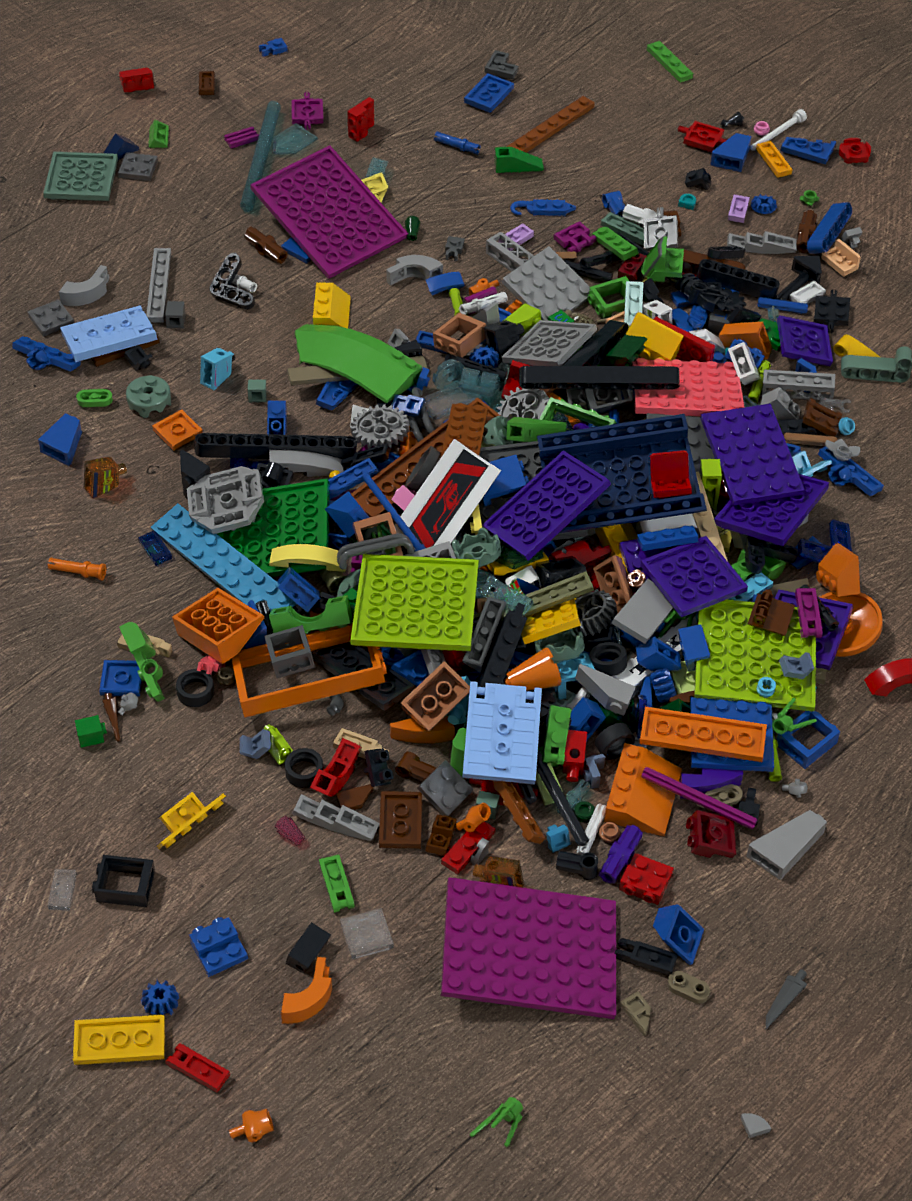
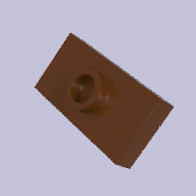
(207, 83)

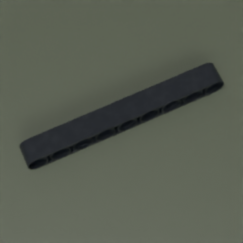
(599, 377)
(258, 445)

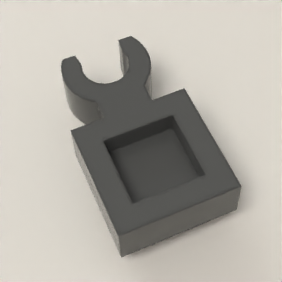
(454, 247)

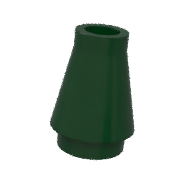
(412, 226)

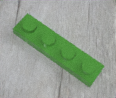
(669, 61)
(615, 243)

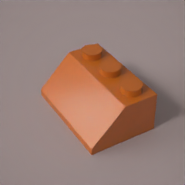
(839, 571)

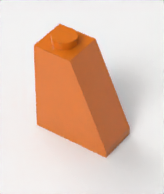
(751, 332)

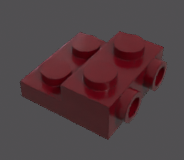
(711, 835)

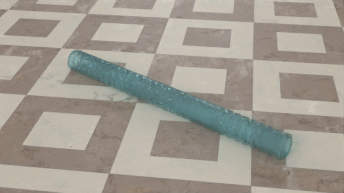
(260, 154)

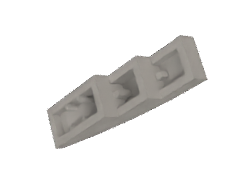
(766, 244)
(303, 461)
(336, 819)

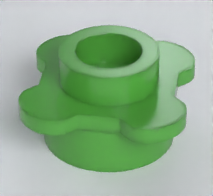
(809, 197)

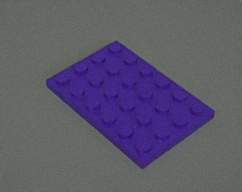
(752, 454)
(546, 505)
(775, 518)

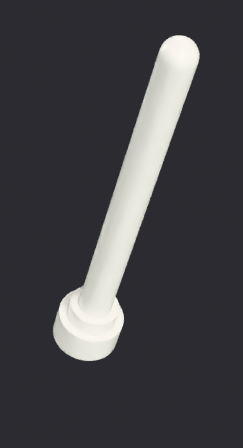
(798, 117)

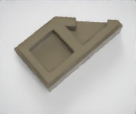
(637, 1010)

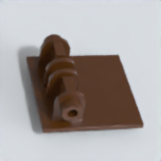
(771, 613)

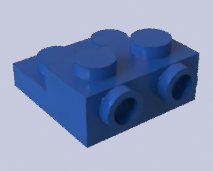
(217, 946)

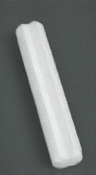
(593, 828)

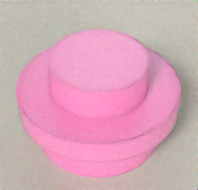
(761, 128)

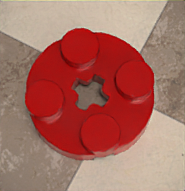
(861, 153)

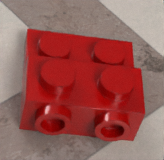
(360, 119)
(646, 879)

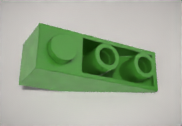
(528, 429)

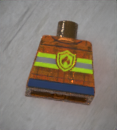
(102, 475)
(500, 871)

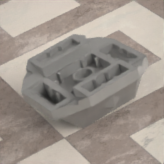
(226, 499)

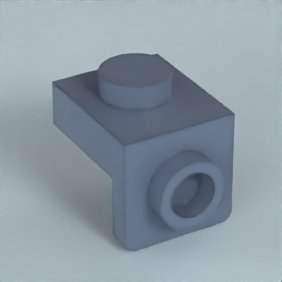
(796, 667)
(255, 746)
(591, 767)

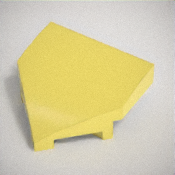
(377, 185)

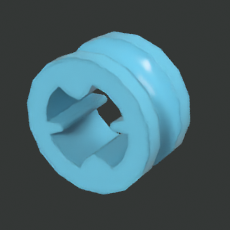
(766, 692)

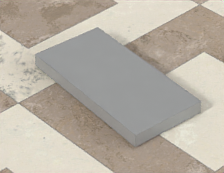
(643, 612)

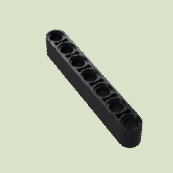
(599, 345)

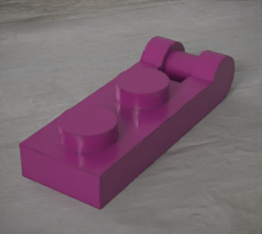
(808, 612)

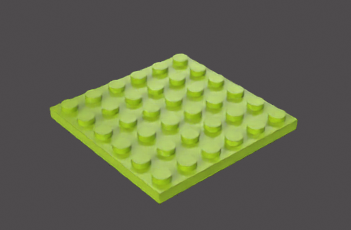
(415, 602)
(746, 654)

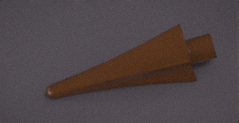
(111, 710)

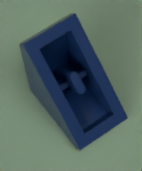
(120, 145)

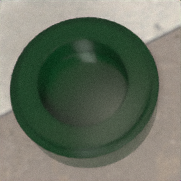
(584, 811)

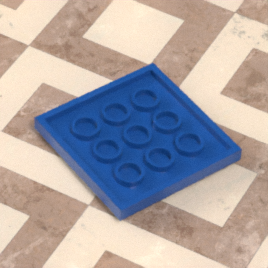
(736, 710)

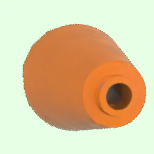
(535, 672)

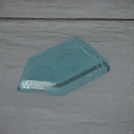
(292, 140)

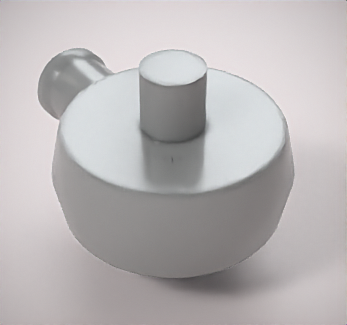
(128, 702)
(796, 788)

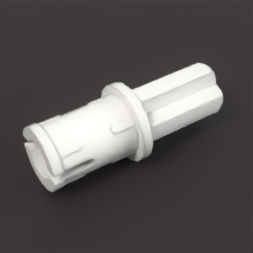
(243, 282)

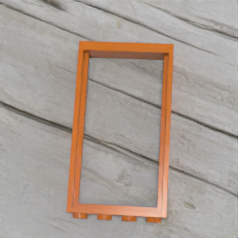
(308, 691)

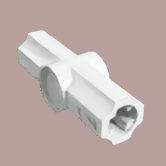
(637, 214)

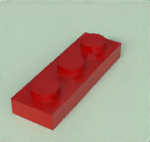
(466, 846)

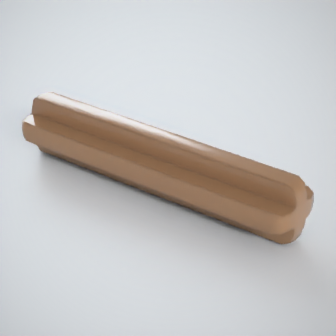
(807, 439)

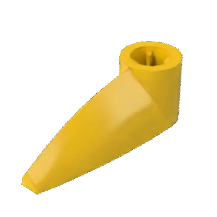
(850, 346)

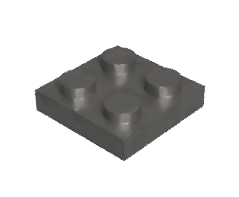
(138, 166)
(50, 317)
(445, 788)

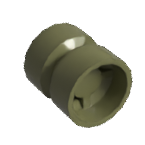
(332, 579)

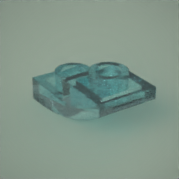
(376, 166)

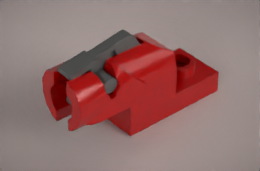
(582, 552)

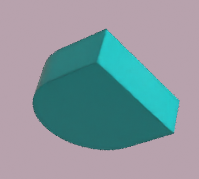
(687, 201)

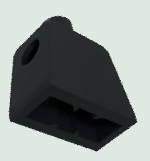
(503, 336)

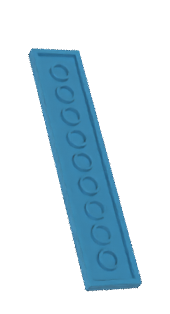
(219, 560)

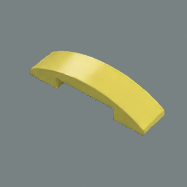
(305, 554)

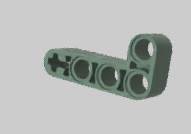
(878, 368)

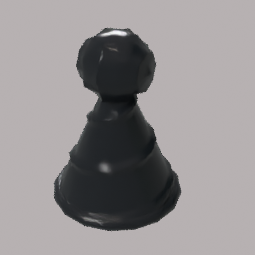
(736, 119)

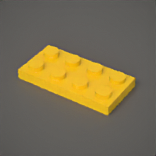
(119, 1039)

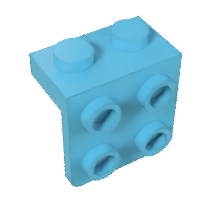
(568, 672)

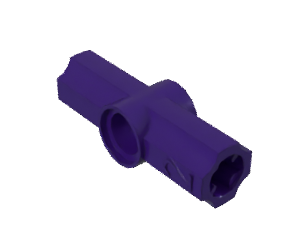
(621, 854)

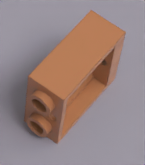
(462, 323)
(375, 521)

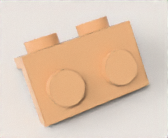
(842, 258)

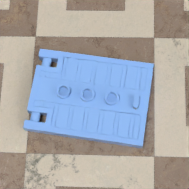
(108, 333)
(502, 733)

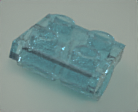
(484, 385)

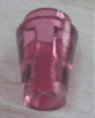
(288, 829)

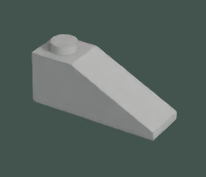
(609, 691)

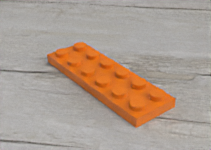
(703, 734)

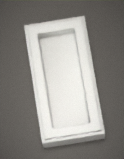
(807, 293)

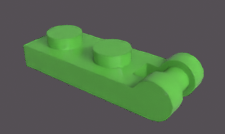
(556, 734)
(336, 883)

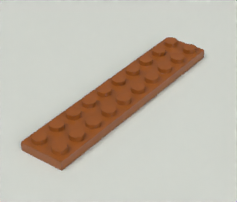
(398, 471)

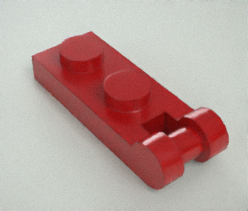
(198, 1067)

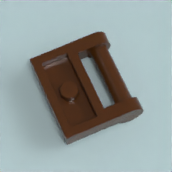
(819, 421)

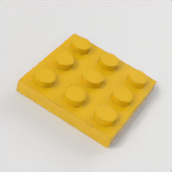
(551, 621)

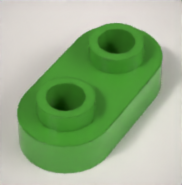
(94, 398)

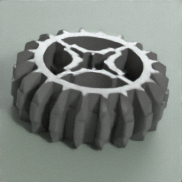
(595, 612)

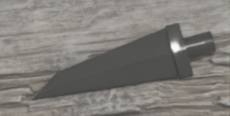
(788, 992)

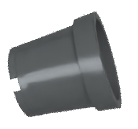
(423, 468)

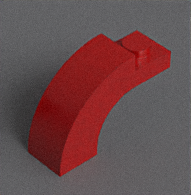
(890, 677)
(339, 770)

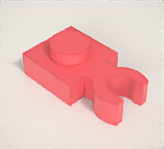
(209, 664)

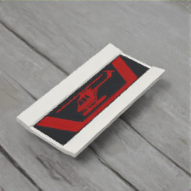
(448, 495)

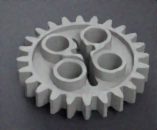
(524, 404)
(380, 426)

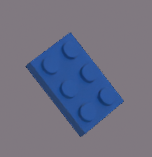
(488, 93)

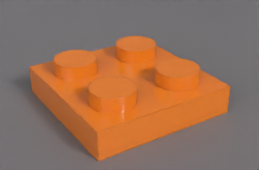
(177, 429)

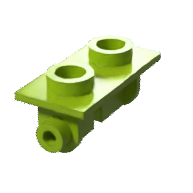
(279, 747)

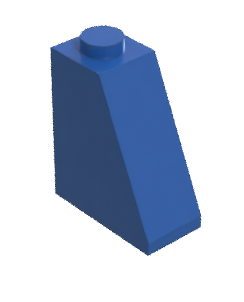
(732, 153)
(61, 439)

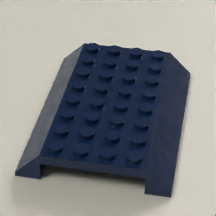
(623, 456)

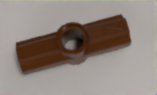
(805, 230)
(266, 245)

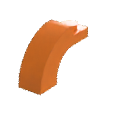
(307, 1003)

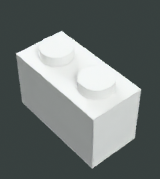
(744, 363)

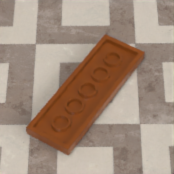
(466, 426)

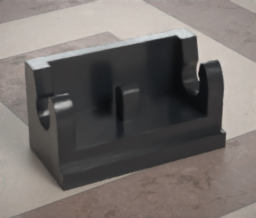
(307, 948)

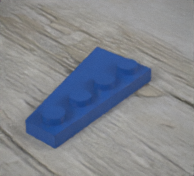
(334, 393)

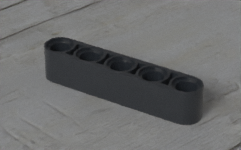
(738, 279)

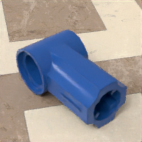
(614, 202)

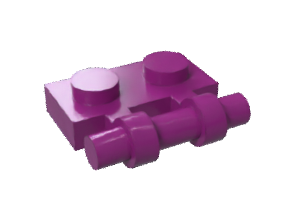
(572, 234)

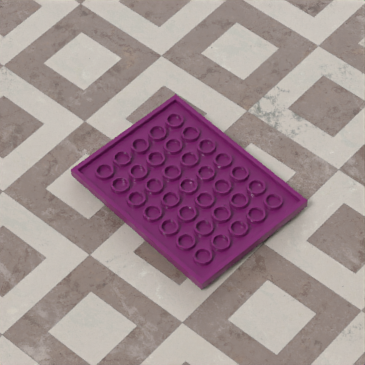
(329, 211)
(529, 948)

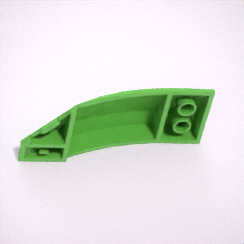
(359, 358)

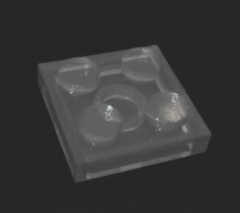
(366, 933)

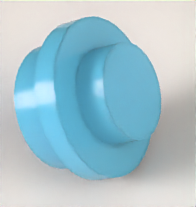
(846, 425)

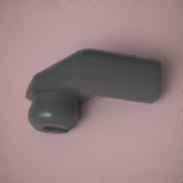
(335, 705)

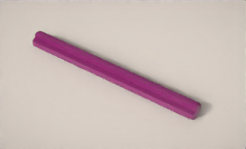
(699, 798)

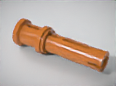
(85, 569)

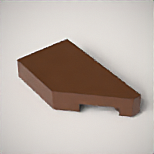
(355, 797)

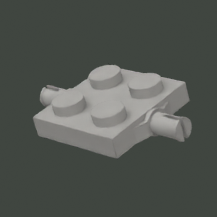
(659, 227)

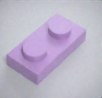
(738, 208)
(519, 235)

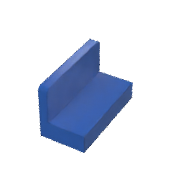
(693, 645)

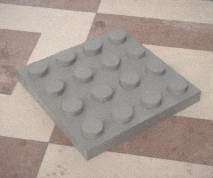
(547, 284)
(549, 343)

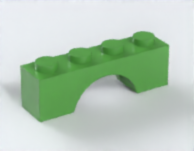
(336, 613)

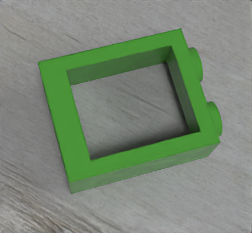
(604, 289)

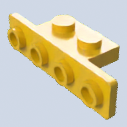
(184, 814)

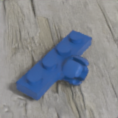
(42, 355)
(850, 472)

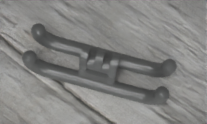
(422, 419)
(373, 546)

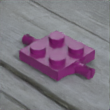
(307, 111)

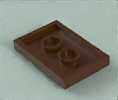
(400, 819)

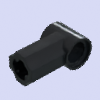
(578, 864)

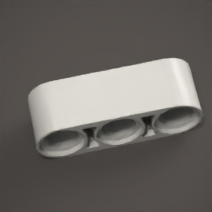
(668, 523)

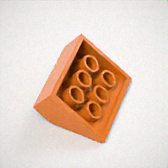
(217, 624)
(637, 799)

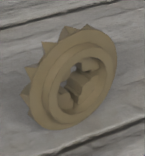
(581, 318)

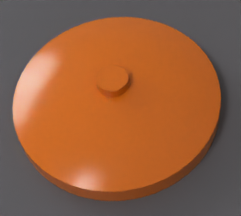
(863, 625)

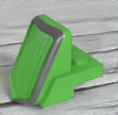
(663, 262)

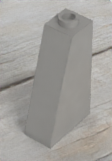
(787, 844)

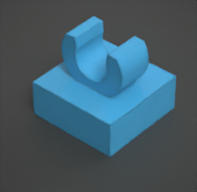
(557, 837)

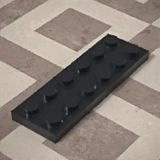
(350, 658)

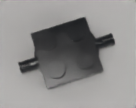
(832, 310)

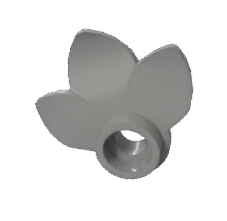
(841, 450)

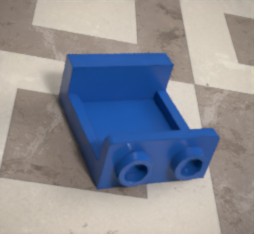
(508, 480)

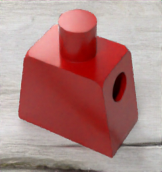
(574, 755)

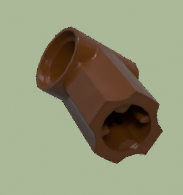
(411, 766)

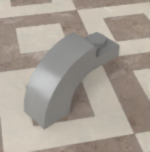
(413, 266)
(85, 292)

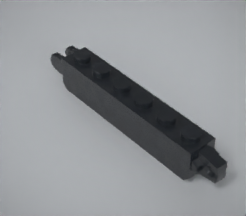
(502, 649)

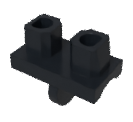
(377, 767)

